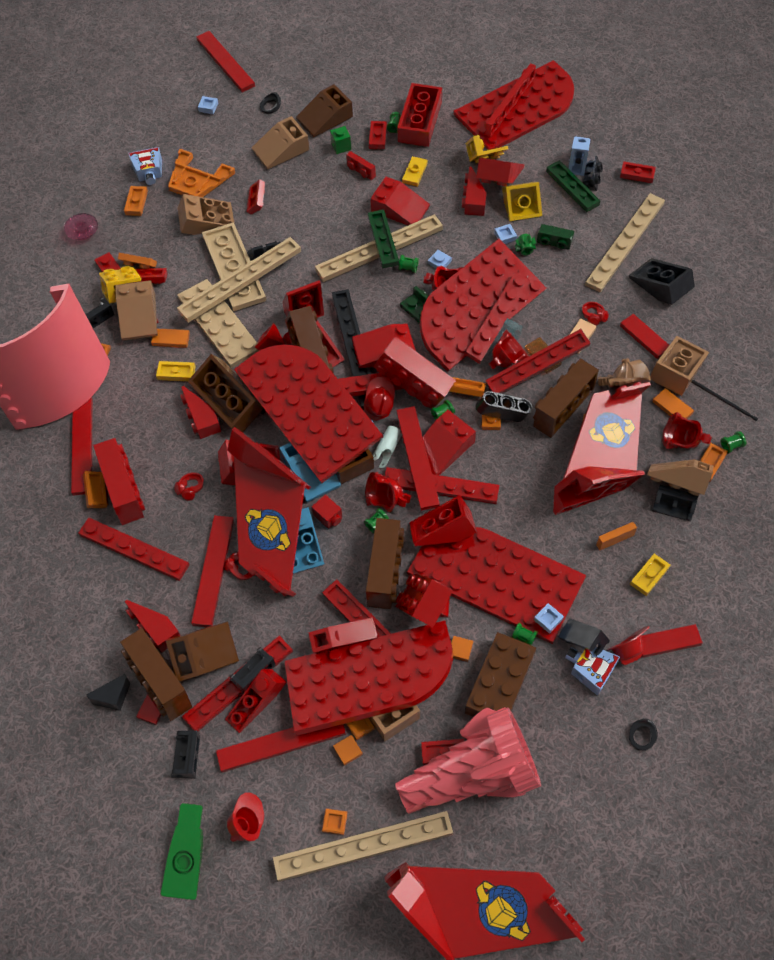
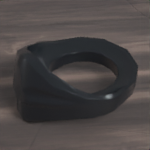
(274, 96)
(653, 730)

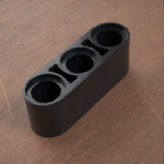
(503, 406)

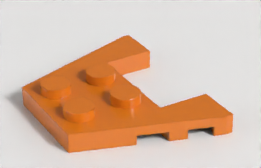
(194, 181)

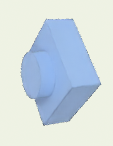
(208, 105)
(505, 233)
(439, 259)
(548, 618)

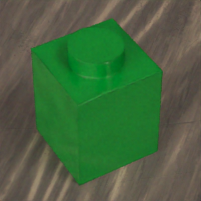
(340, 140)

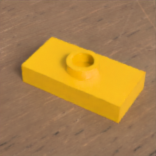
(414, 171)
(175, 371)
(650, 574)

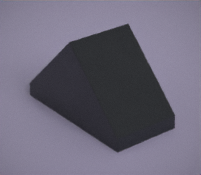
(111, 694)

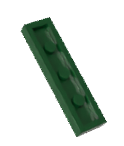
(573, 186)
(383, 239)

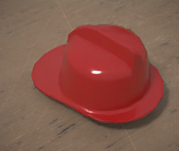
(379, 398)
(631, 648)
(246, 818)

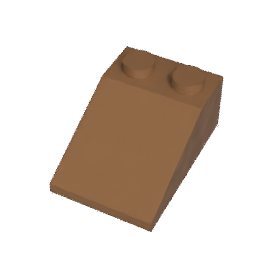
(136, 310)
(678, 365)

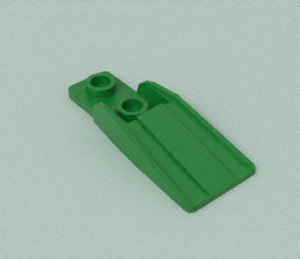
(184, 855)

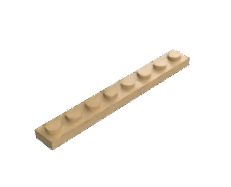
(624, 243)
(368, 252)
(239, 279)
(362, 846)

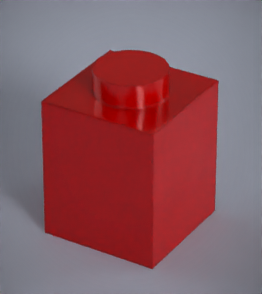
(327, 512)

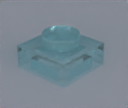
(513, 327)

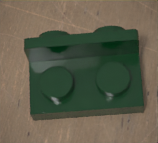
(555, 236)
(414, 303)

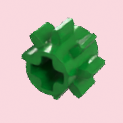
(525, 244)

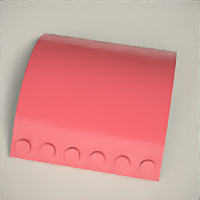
(52, 365)

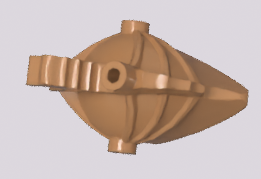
(627, 374)

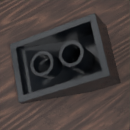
(664, 280)

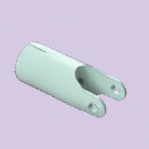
(387, 444)

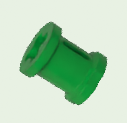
(393, 122)
(408, 263)
(438, 411)
(733, 442)
(371, 522)
(524, 635)

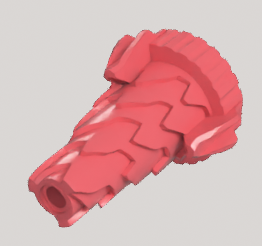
(488, 762)

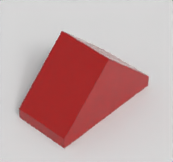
(270, 338)

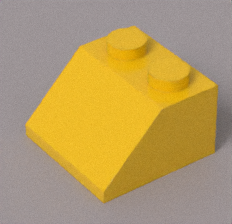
(522, 200)

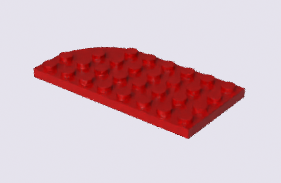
(542, 102)
(465, 300)
(309, 407)
(501, 578)
(368, 677)

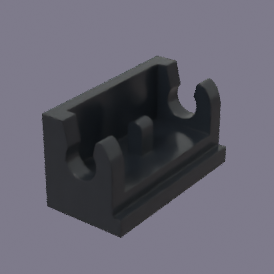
(100, 313)
(675, 503)
(584, 636)
(250, 670)
(186, 754)

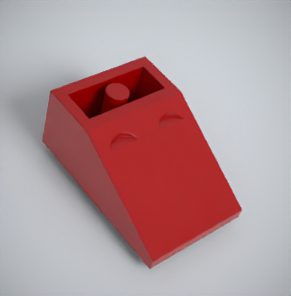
(423, 598)

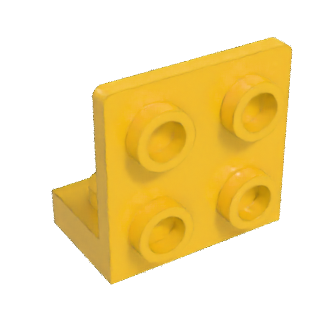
(475, 150)
(116, 277)

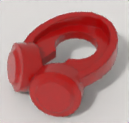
(594, 318)
(189, 493)
(233, 568)

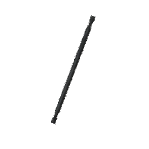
(724, 400)

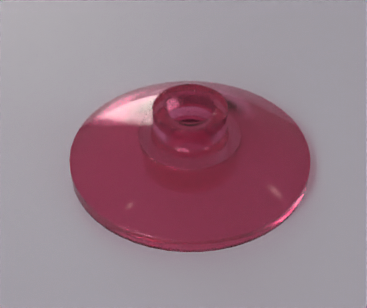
(81, 226)

